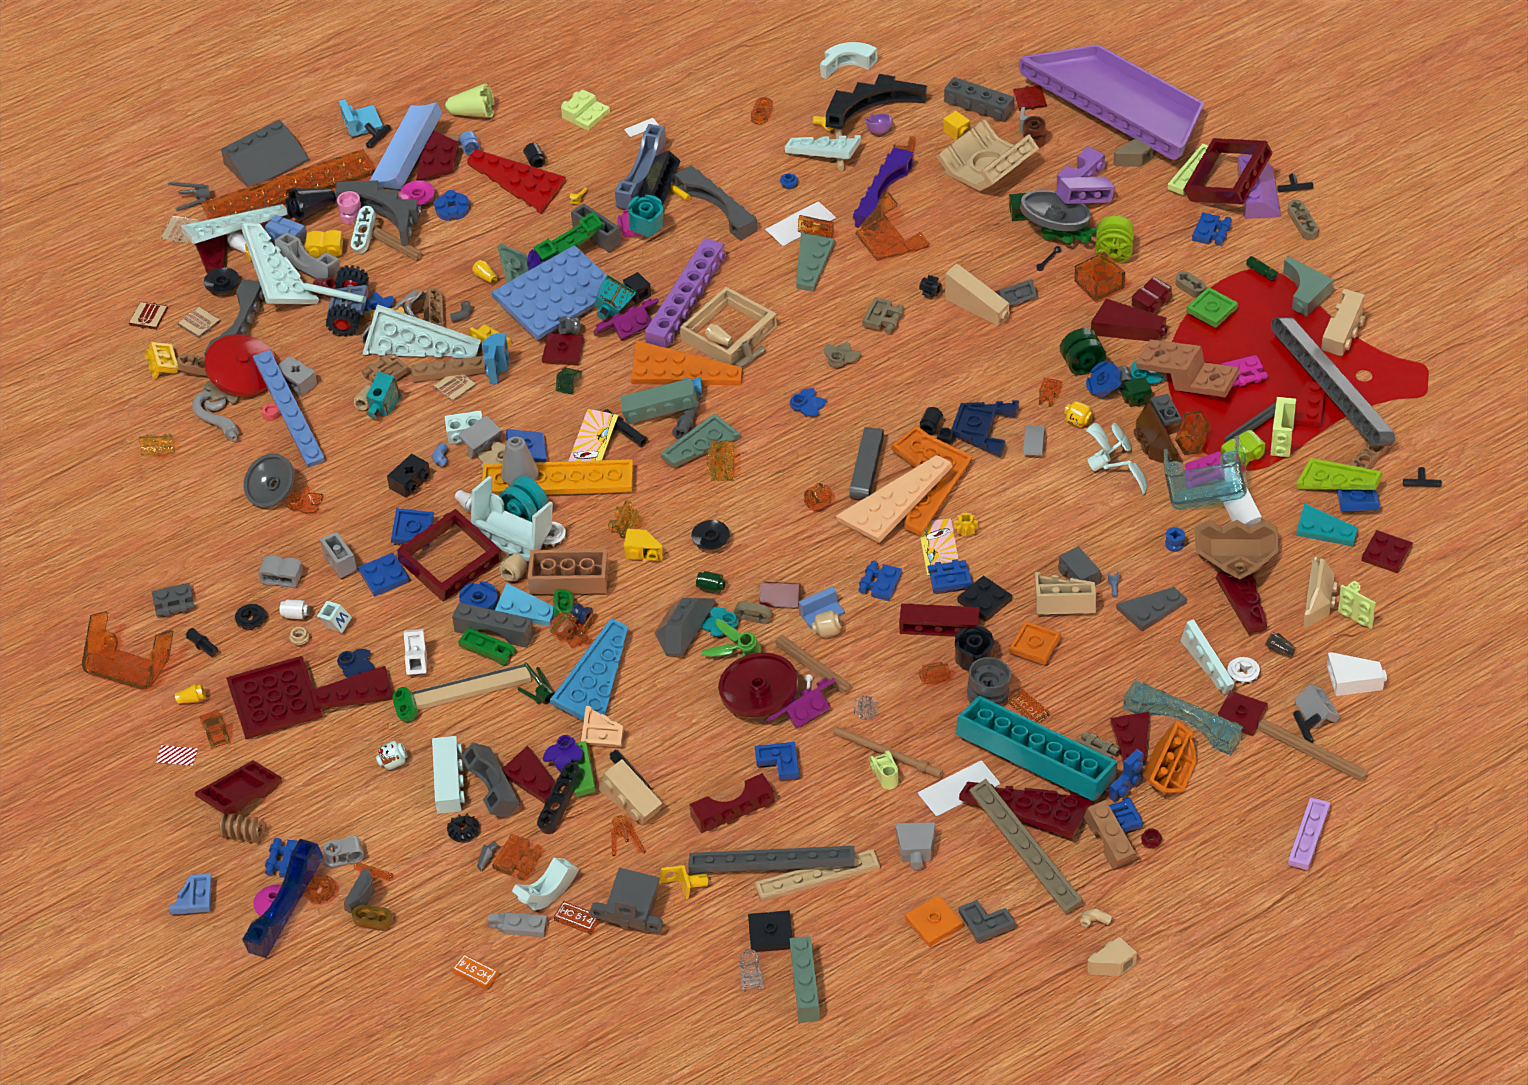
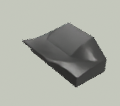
(360, 892)

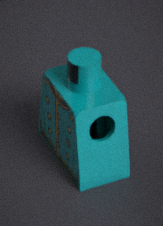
(612, 297)
(382, 395)

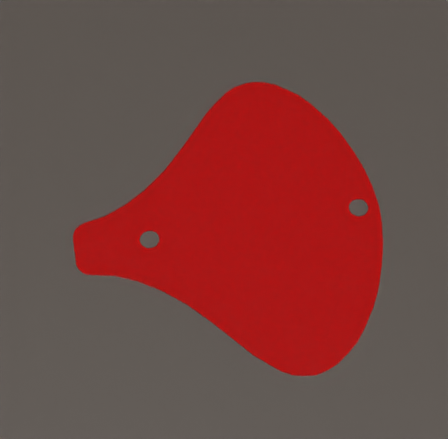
(1250, 333)

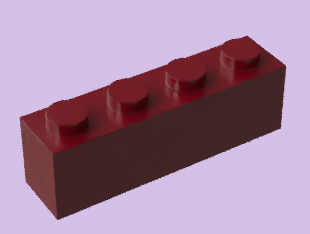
(936, 619)

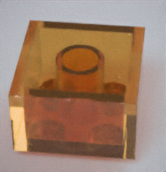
(1099, 276)

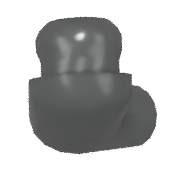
(463, 313)

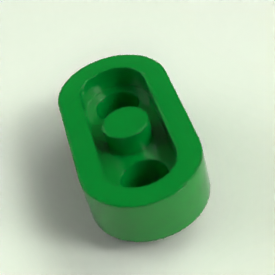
(562, 601)
(405, 704)

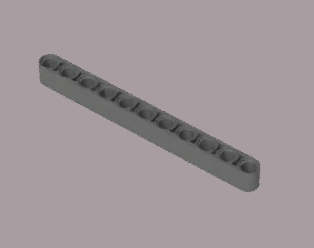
(1333, 382)

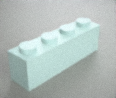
(447, 774)

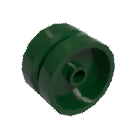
(1082, 351)

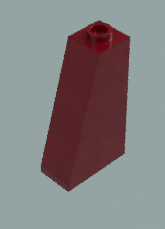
(1127, 322)

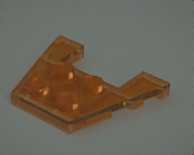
(882, 237)

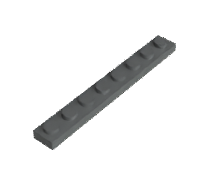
(771, 859)

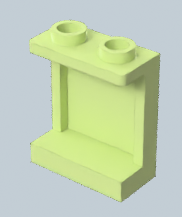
(1283, 427)

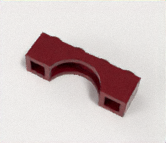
(711, 813)

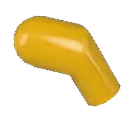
(819, 120)

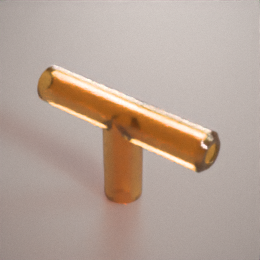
(911, 143)
(374, 871)

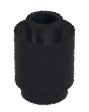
(534, 155)
(931, 420)

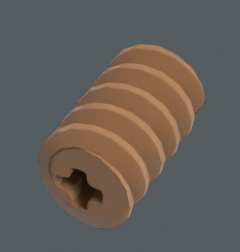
(241, 829)

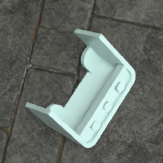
(506, 529)

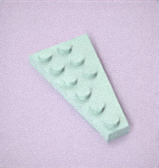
(229, 224)
(275, 273)
(412, 336)

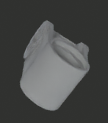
(344, 850)

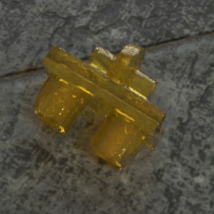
(157, 445)
(626, 519)

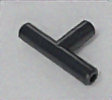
(376, 135)
(1294, 186)
(1422, 481)
(1305, 725)

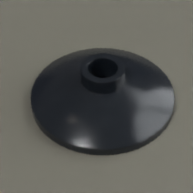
(221, 280)
(710, 534)

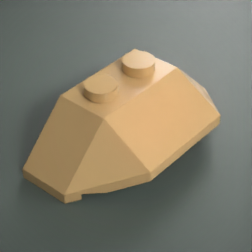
(1319, 592)

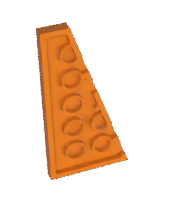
(665, 366)
(926, 509)

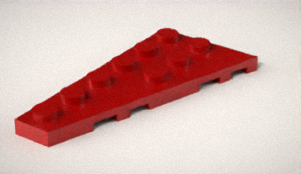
(521, 180)

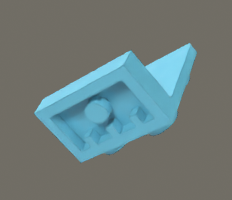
(357, 119)

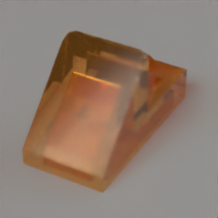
(215, 729)

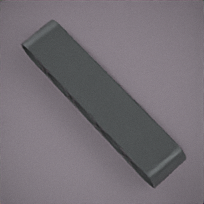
(866, 463)

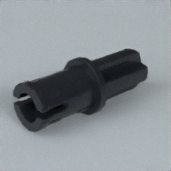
(201, 642)

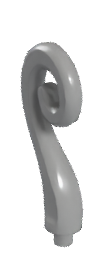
(228, 426)

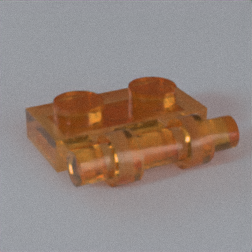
(512, 853)

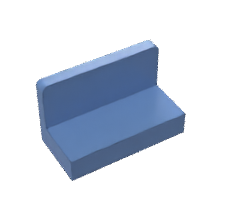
(819, 603)

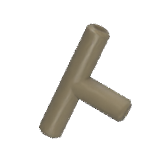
(750, 356)

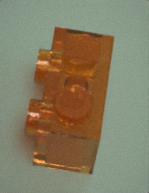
(1192, 432)

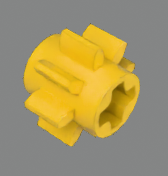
(965, 524)

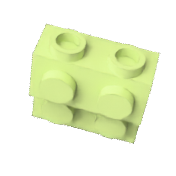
(584, 110)

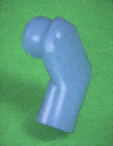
(438, 454)

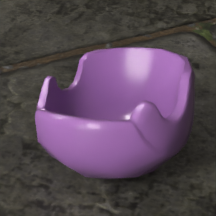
(879, 123)

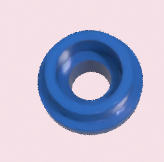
(788, 181)

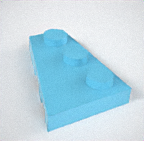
(523, 604)

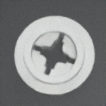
(559, 534)
(1246, 664)

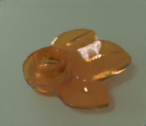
(304, 500)

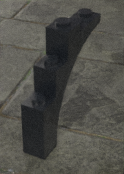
(885, 90)

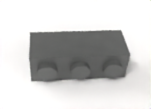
(609, 234)

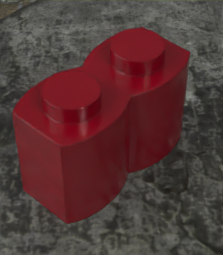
(1152, 295)

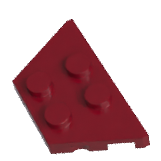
(437, 157)

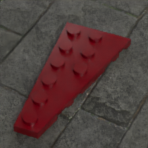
(1041, 807)

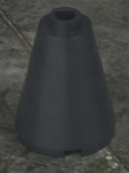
(308, 201)

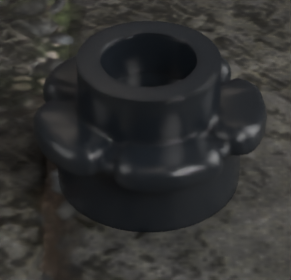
(945, 435)

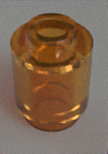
(934, 673)

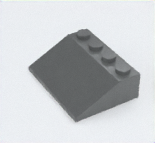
(264, 154)

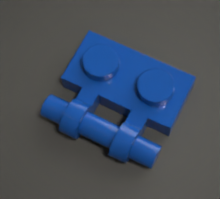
(1206, 229)
(949, 580)
(886, 581)
(277, 850)

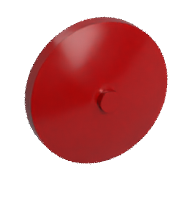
(232, 367)

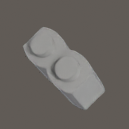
(280, 571)

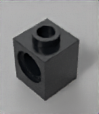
(639, 285)

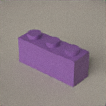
(1085, 190)

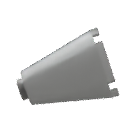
(518, 461)

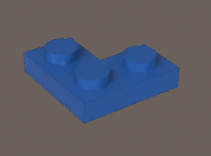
(781, 755)
(1131, 776)

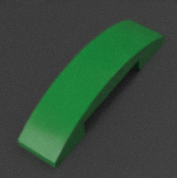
(576, 236)

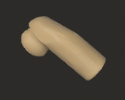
(1094, 915)

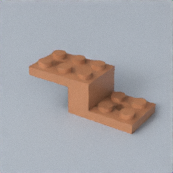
(1187, 368)

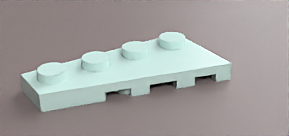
(826, 147)

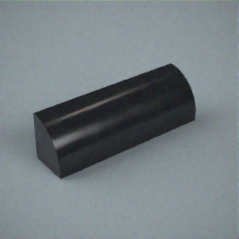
(660, 176)

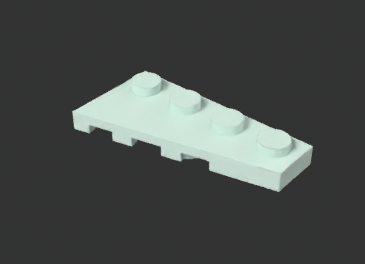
(1206, 657)

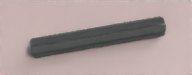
(1253, 423)

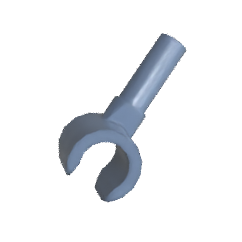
(1114, 581)

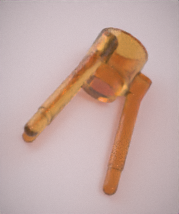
(621, 828)

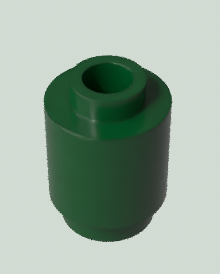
(710, 582)

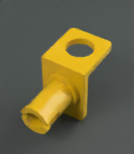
(685, 880)

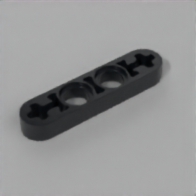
(557, 797)

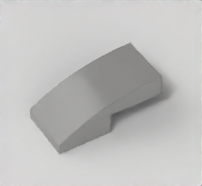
(1033, 440)

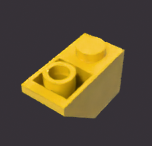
(642, 546)

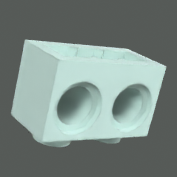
(458, 423)

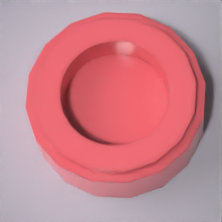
(270, 412)

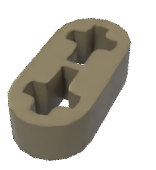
(1190, 284)
(753, 612)

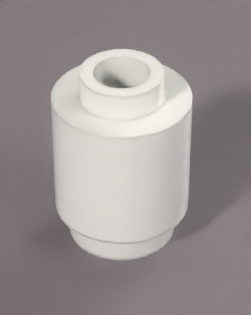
(294, 609)

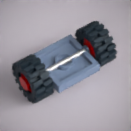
(344, 314)

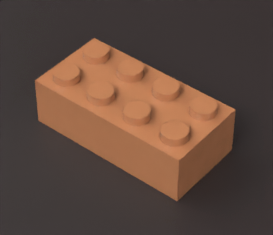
(572, 570)

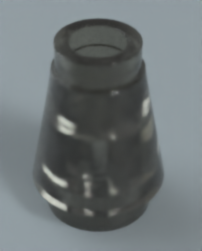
(1280, 645)

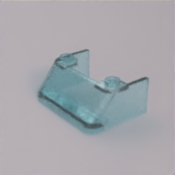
(1209, 483)

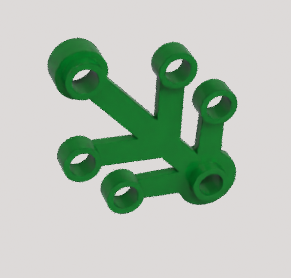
(1068, 236)

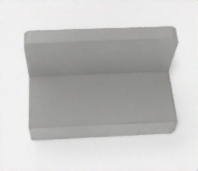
(480, 436)
(1314, 701)

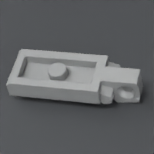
(519, 924)

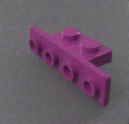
(629, 323)
(807, 707)

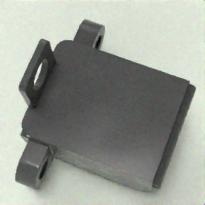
(631, 902)

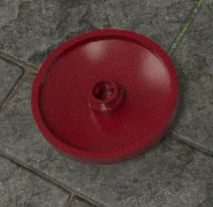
(758, 684)

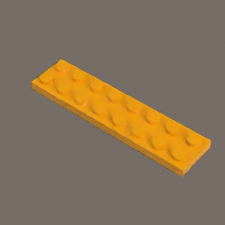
(573, 477)

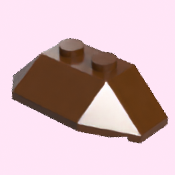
(1153, 435)

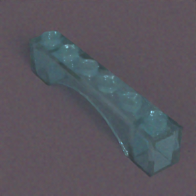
(1219, 731)

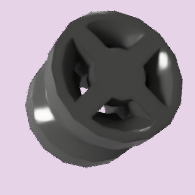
(569, 325)

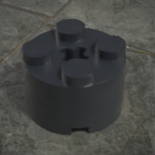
(973, 645)

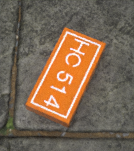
(475, 971)

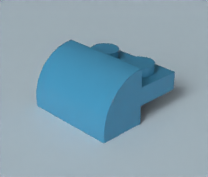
(495, 356)

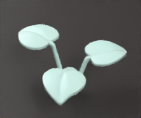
(1102, 458)

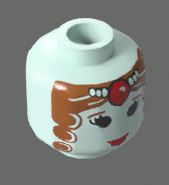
(391, 755)

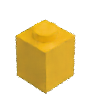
(956, 125)

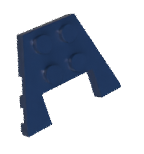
(975, 422)

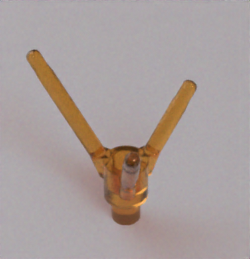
(581, 636)

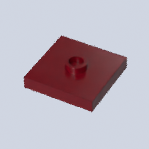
(563, 349)
(1243, 711)

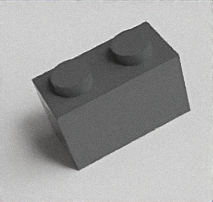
(1078, 565)

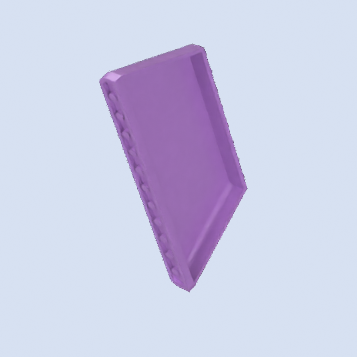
(1119, 95)

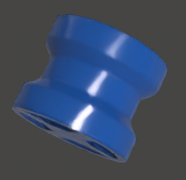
(1175, 539)

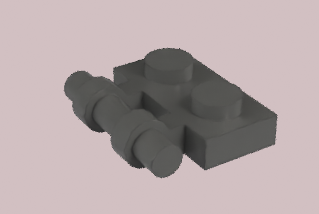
(173, 600)

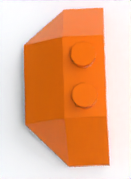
(1172, 760)

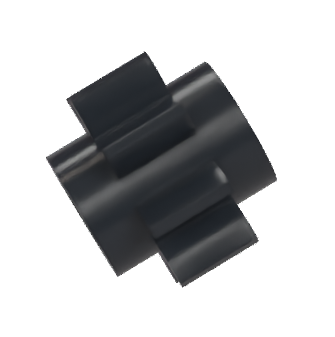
(930, 286)

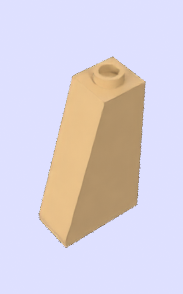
(975, 296)

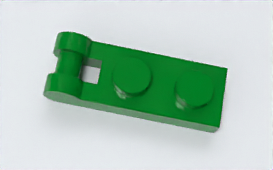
(486, 646)

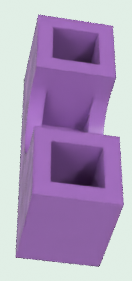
(1088, 165)

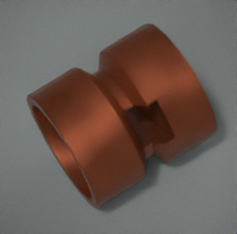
(1036, 128)

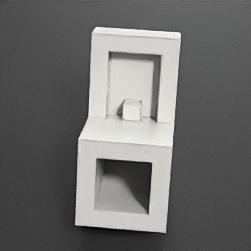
(415, 651)

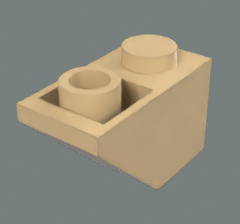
(1113, 959)

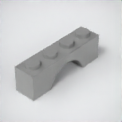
(322, 267)

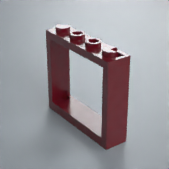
(1238, 194)
(462, 577)

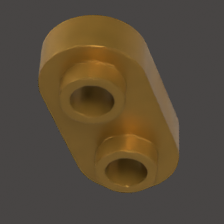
(373, 917)

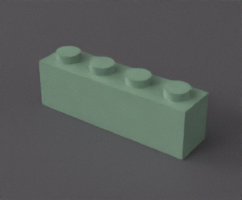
(659, 401)
(804, 979)

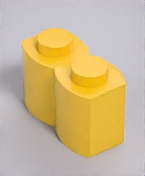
(320, 242)

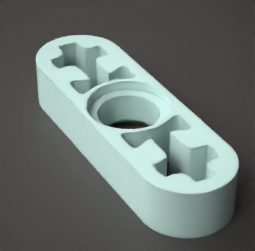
(360, 223)

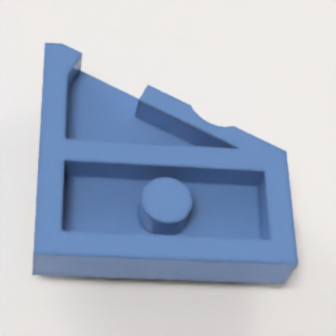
(194, 896)

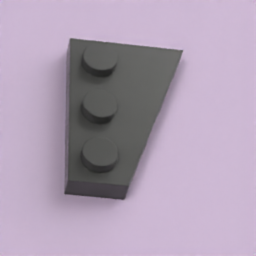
(1152, 607)

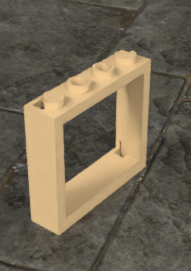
(766, 324)

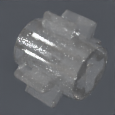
(865, 707)

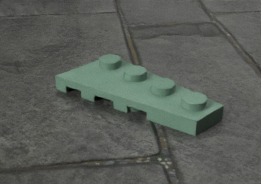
(813, 256)
(699, 440)

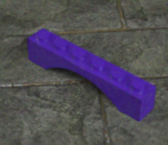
(896, 166)

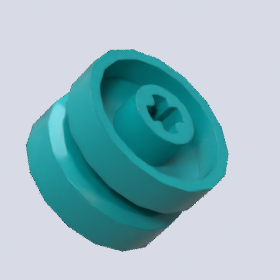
(523, 498)

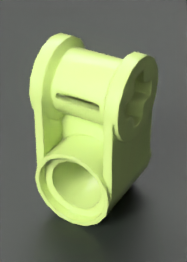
(885, 770)

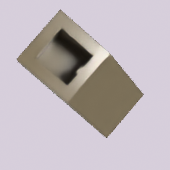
(1133, 154)

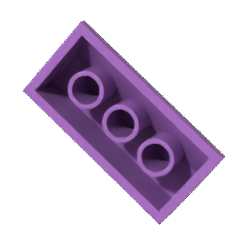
(1263, 197)

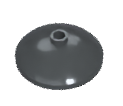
(262, 477)

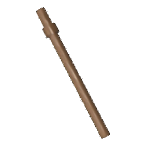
(922, 765)

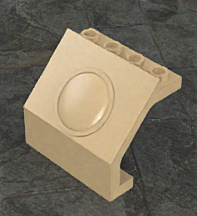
(982, 157)

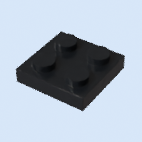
(986, 596)

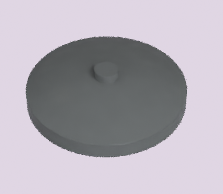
(1050, 211)

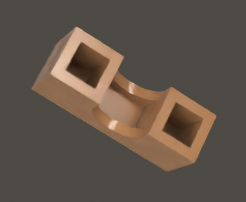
(1116, 845)

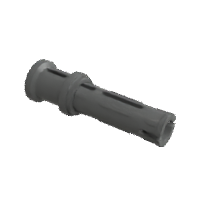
(685, 421)

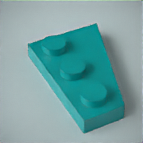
(1324, 527)

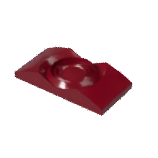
(239, 788)

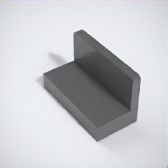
(1018, 292)

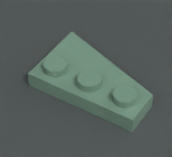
(513, 262)

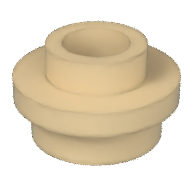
(299, 636)

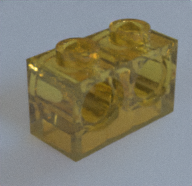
(721, 460)

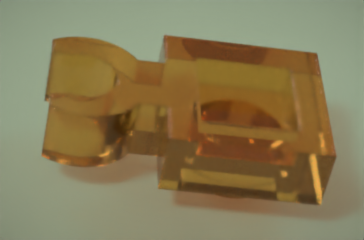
(1049, 389)

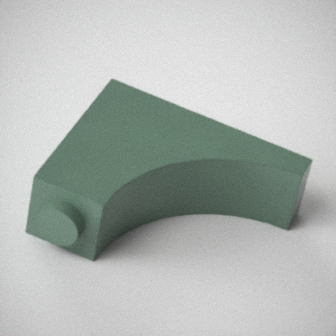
(1311, 285)

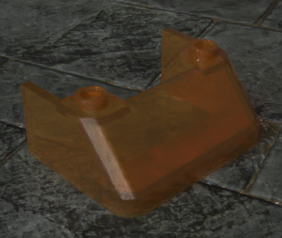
(107, 662)

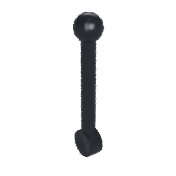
(1040, 267)

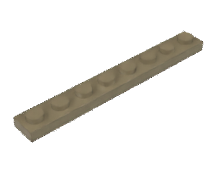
(1026, 846)

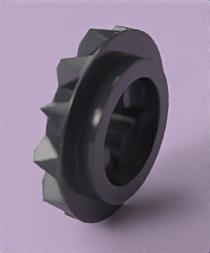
(243, 613)
(468, 833)

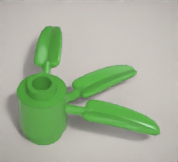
(746, 642)

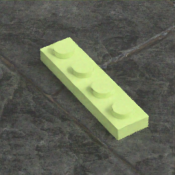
(1181, 178)

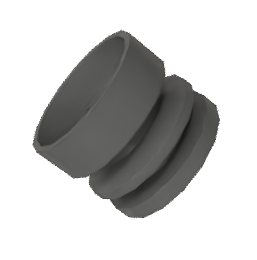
(989, 679)

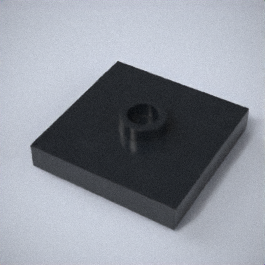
(770, 931)

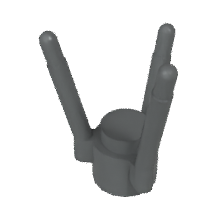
(201, 192)

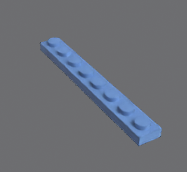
(289, 409)

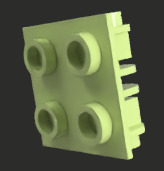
(1356, 605)

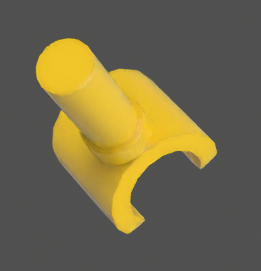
(576, 198)

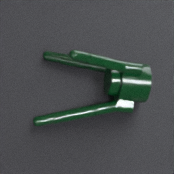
(543, 691)

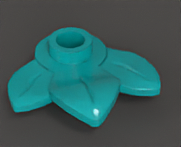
(1151, 376)
(722, 614)

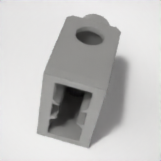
(915, 842)

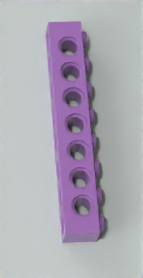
(685, 293)

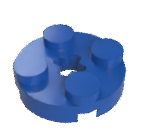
(452, 205)
(1101, 387)
(484, 590)

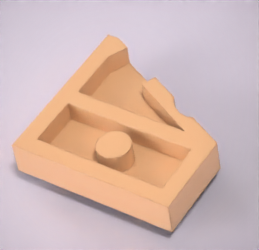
(600, 730)

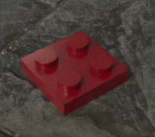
(1387, 551)

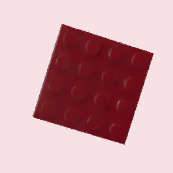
(273, 697)

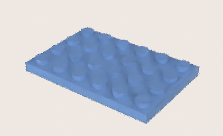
(552, 290)

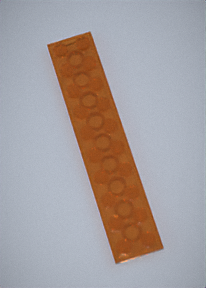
(273, 191)

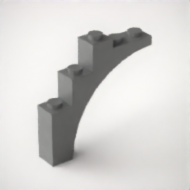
(387, 203)

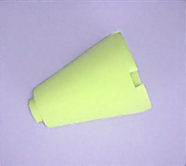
(473, 102)

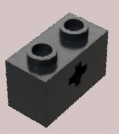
(408, 475)

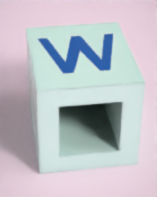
(334, 616)

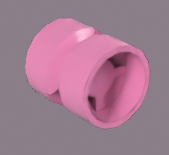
(349, 206)

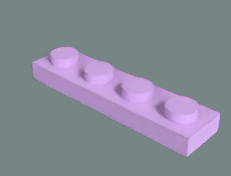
(1309, 833)

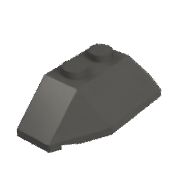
(682, 624)

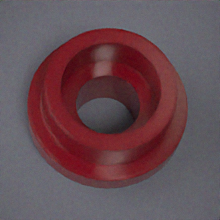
(1151, 834)

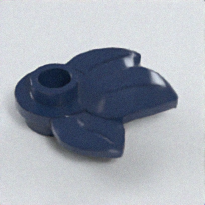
(355, 662)

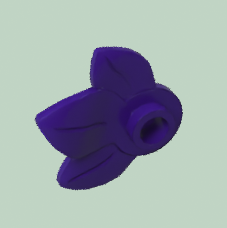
(561, 753)

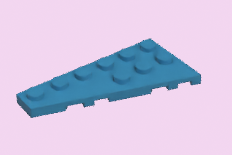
(594, 674)

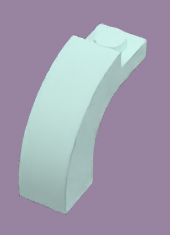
(848, 54)
(549, 886)

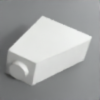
(1354, 674)

